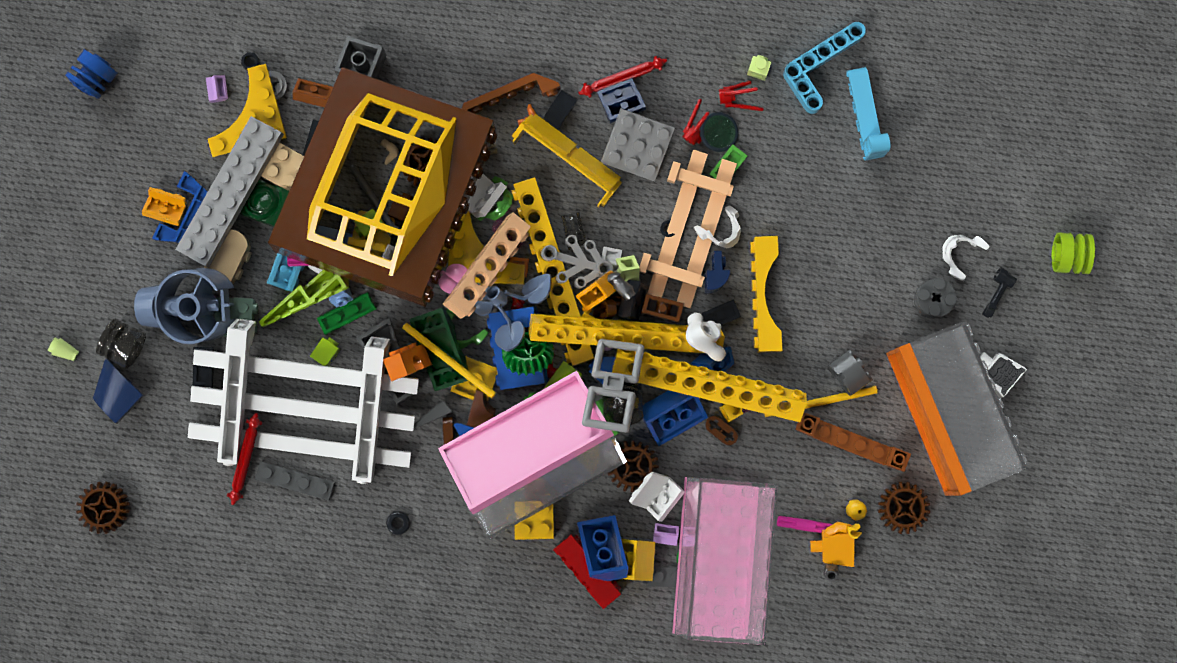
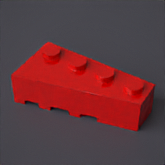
(573, 557)

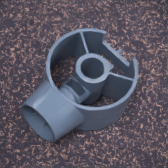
(160, 307)

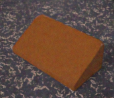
(311, 92)

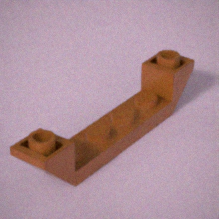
(510, 90)
(853, 443)

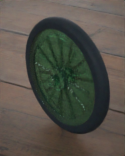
(719, 132)

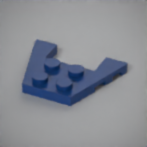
(190, 185)

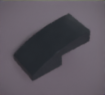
(560, 109)

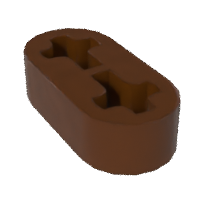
(605, 309)
(724, 426)
(448, 429)

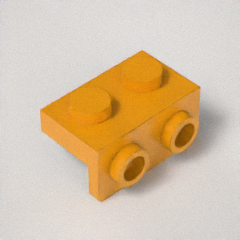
(165, 206)

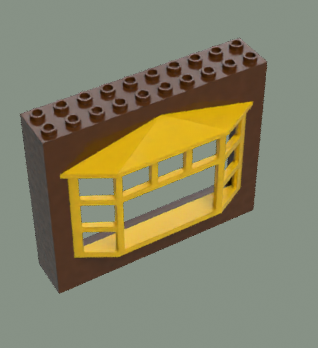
(433, 212)

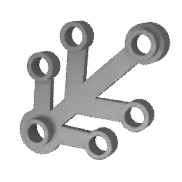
(579, 261)

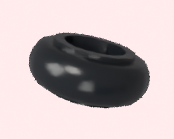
(402, 515)

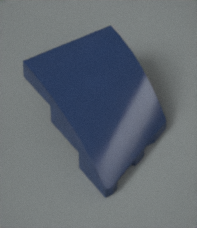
(115, 392)

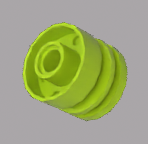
(1073, 253)

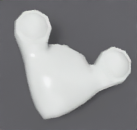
(704, 336)

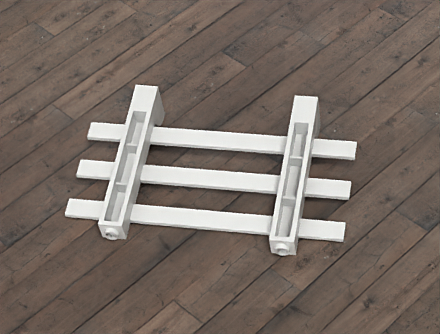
(235, 400)

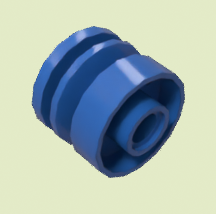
(93, 71)

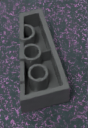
(385, 330)

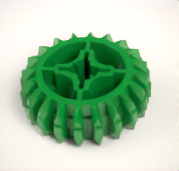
(529, 356)

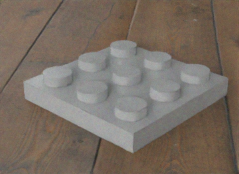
(637, 144)

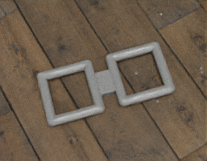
(613, 385)

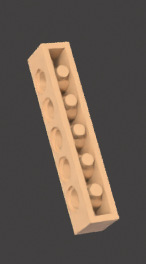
(456, 301)

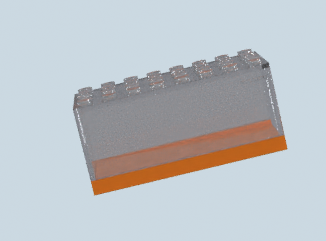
(957, 410)

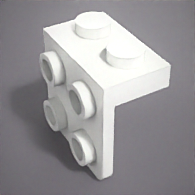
(657, 495)

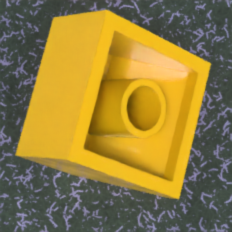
(639, 559)

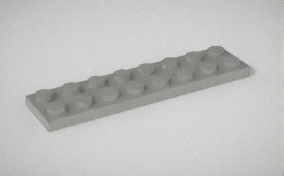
(229, 191)

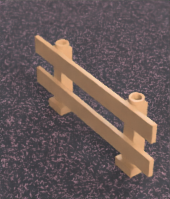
(691, 180)

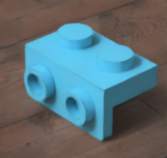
(283, 275)

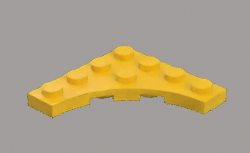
(259, 104)
(468, 248)

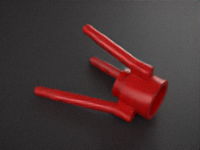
(728, 94)
(693, 134)

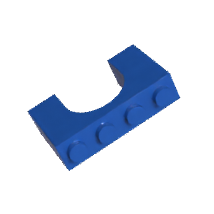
(505, 378)

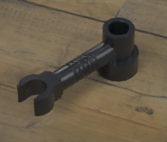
(1005, 280)

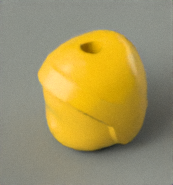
(856, 509)

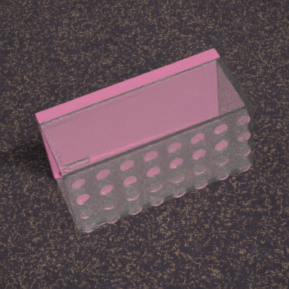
(531, 456)
(725, 560)

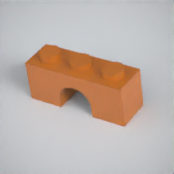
(406, 361)

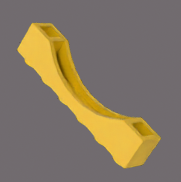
(768, 334)

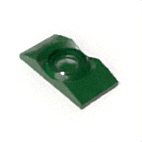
(265, 203)
(441, 331)

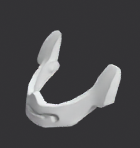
(736, 230)
(951, 243)

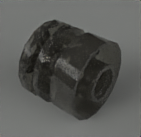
(121, 343)
(615, 407)

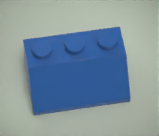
(672, 415)
(603, 548)

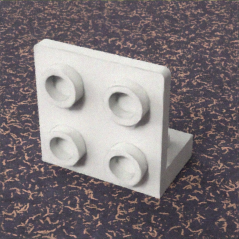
(485, 196)

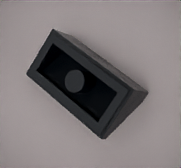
(632, 307)

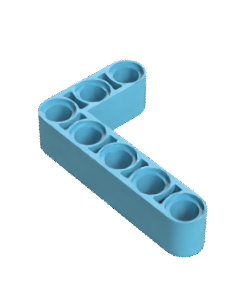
(818, 60)
(872, 141)

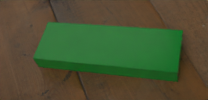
(346, 314)

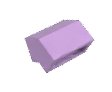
(216, 88)
(665, 534)

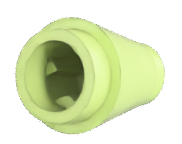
(62, 349)

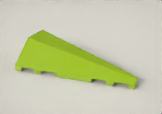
(318, 289)

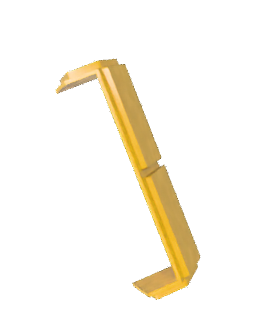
(567, 150)

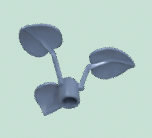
(511, 335)

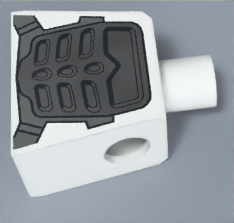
(1003, 372)

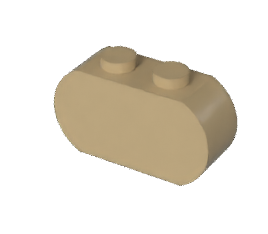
(232, 256)

